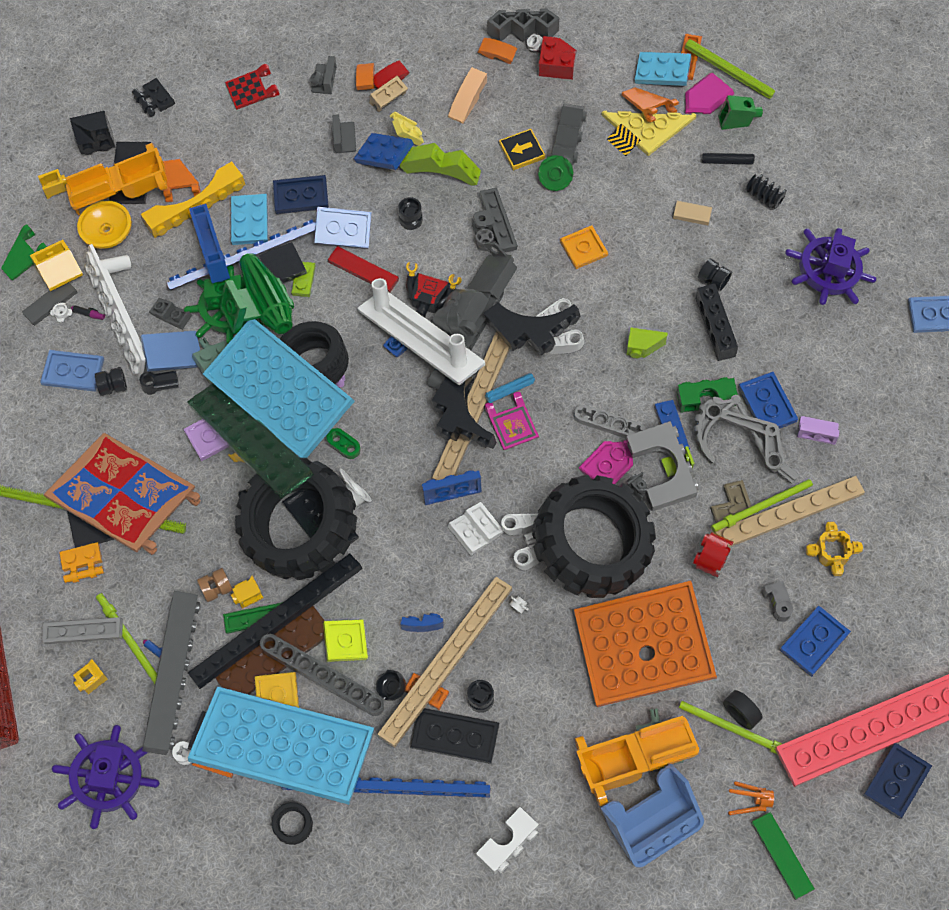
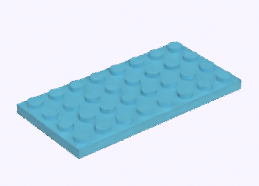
(278, 388)
(282, 745)

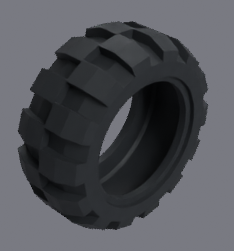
(621, 508)
(317, 552)

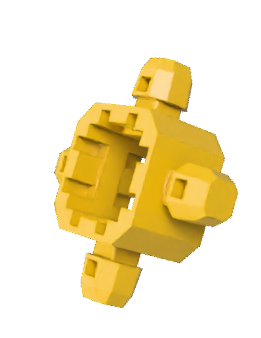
(832, 534)

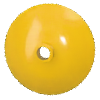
(103, 217)

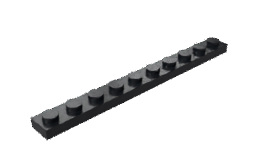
(274, 621)

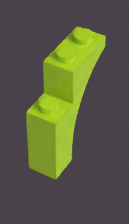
(432, 159)

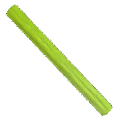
(730, 69)

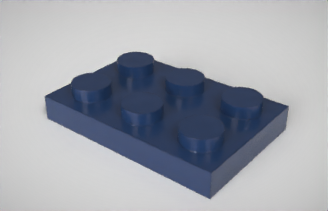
(300, 194)
(897, 780)

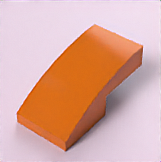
(494, 48)
(365, 76)

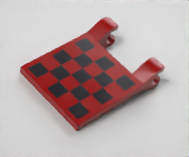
(250, 89)

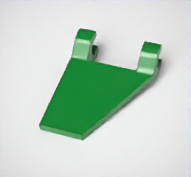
(19, 255)

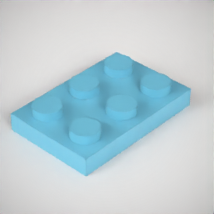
(663, 68)
(249, 219)

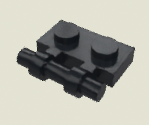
(157, 93)

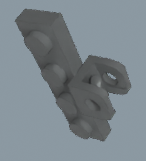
(495, 220)

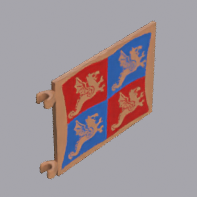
(121, 492)

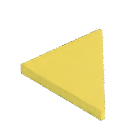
(651, 134)

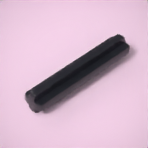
(728, 158)

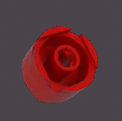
(713, 554)

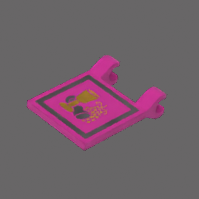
(512, 425)

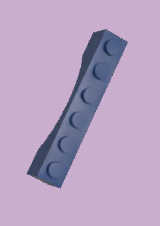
(209, 243)

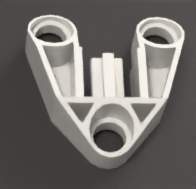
(563, 342)
(523, 525)

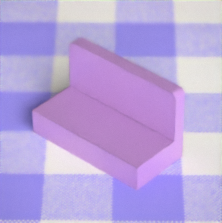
(818, 430)

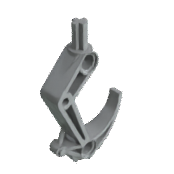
(769, 430)

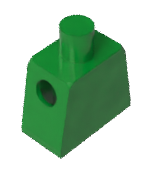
(738, 112)

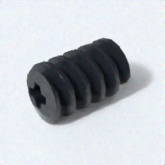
(765, 191)

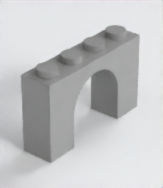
(664, 439)

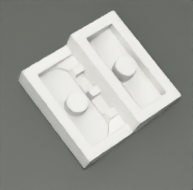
(475, 528)

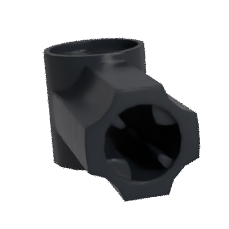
(160, 381)

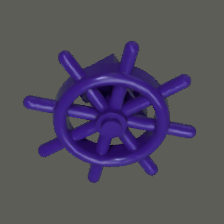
(833, 263)
(106, 763)

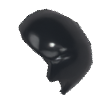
(391, 685)

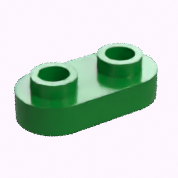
(345, 443)

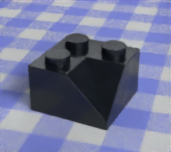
(92, 132)

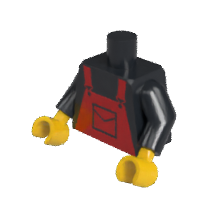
(426, 292)

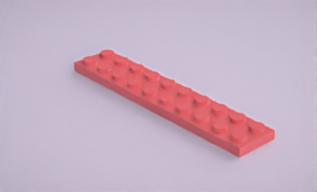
(866, 732)

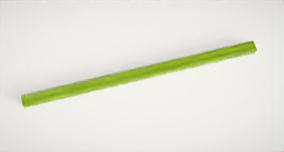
(40, 499)

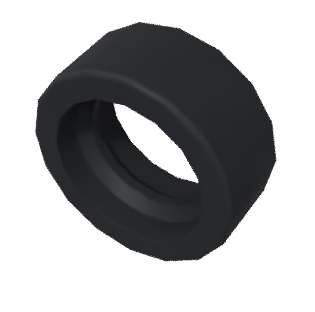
(742, 709)
(283, 809)

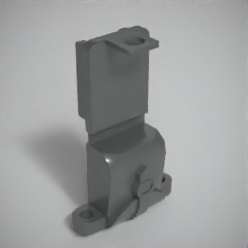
(466, 305)

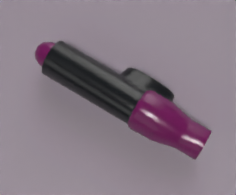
(90, 312)

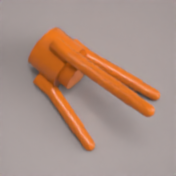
(762, 797)

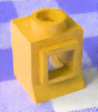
(53, 183)
(246, 593)
(95, 681)

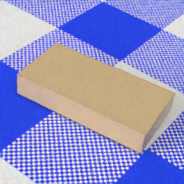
(692, 213)

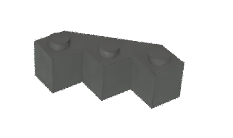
(522, 24)
(569, 132)

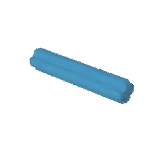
(509, 388)

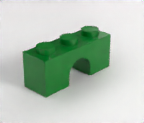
(690, 393)

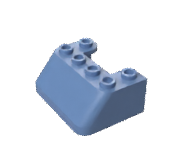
(656, 821)

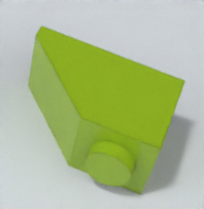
(645, 342)

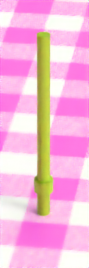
(730, 520)
(110, 612)
(730, 726)

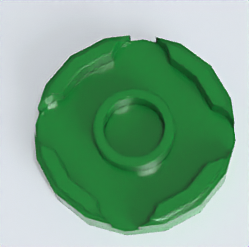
(555, 173)

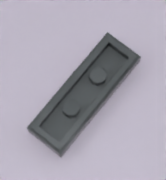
(42, 307)

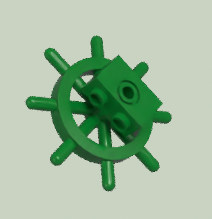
(210, 300)

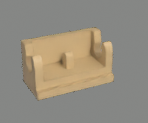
(387, 93)

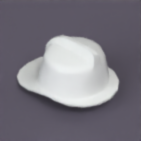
(358, 493)

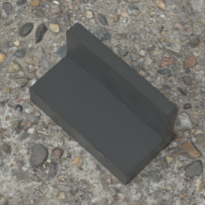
(329, 72)
(343, 135)

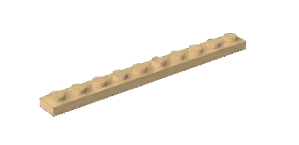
(483, 383)
(444, 662)

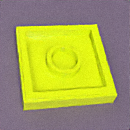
(345, 640)

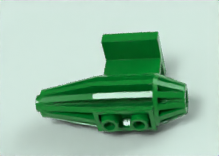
(262, 298)

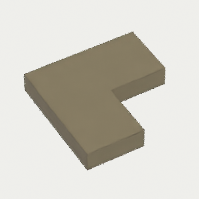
(737, 501)

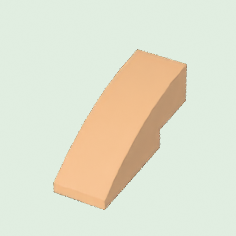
(468, 95)

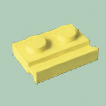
(407, 128)

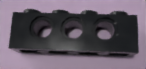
(716, 322)

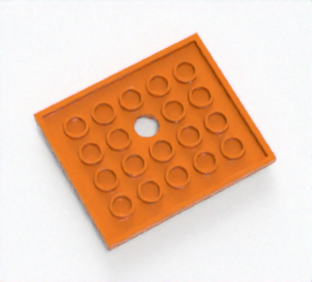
(656, 618)

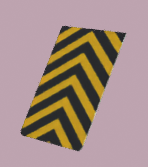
(623, 139)

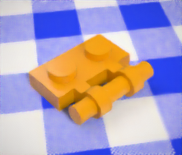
(81, 557)

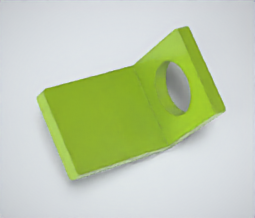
(670, 466)

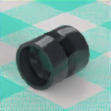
(410, 213)
(714, 274)
(111, 381)
(480, 696)

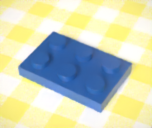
(383, 151)
(767, 400)
(451, 487)
(815, 641)

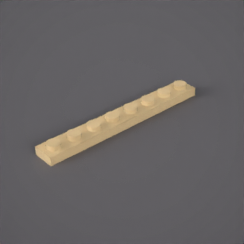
(793, 511)

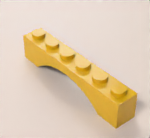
(163, 218)

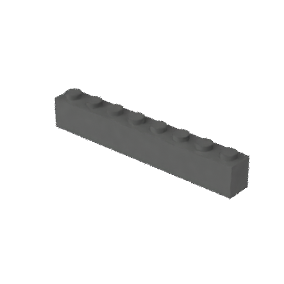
(170, 673)

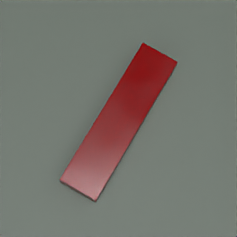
(361, 268)

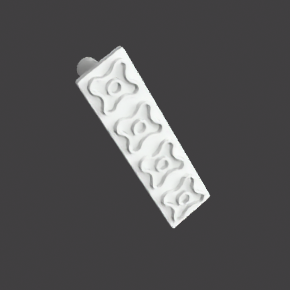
(113, 306)
(420, 335)

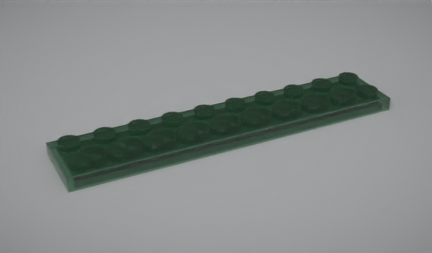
(251, 441)

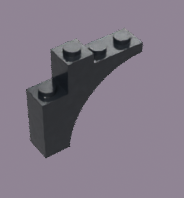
(539, 331)
(452, 403)

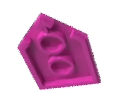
(707, 95)
(608, 460)

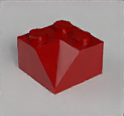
(556, 58)

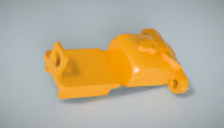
(132, 176)
(628, 756)

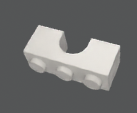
(495, 855)

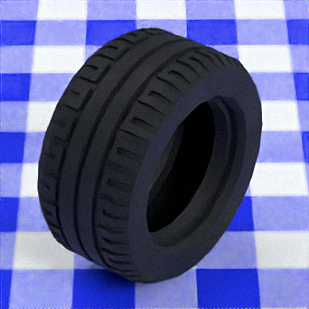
(320, 335)

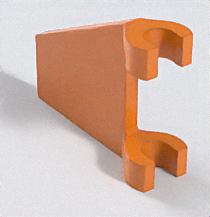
(648, 102)
(178, 177)

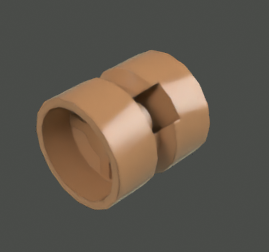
(221, 581)

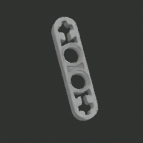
(610, 418)

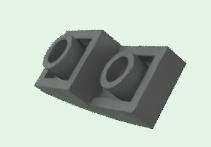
(170, 313)

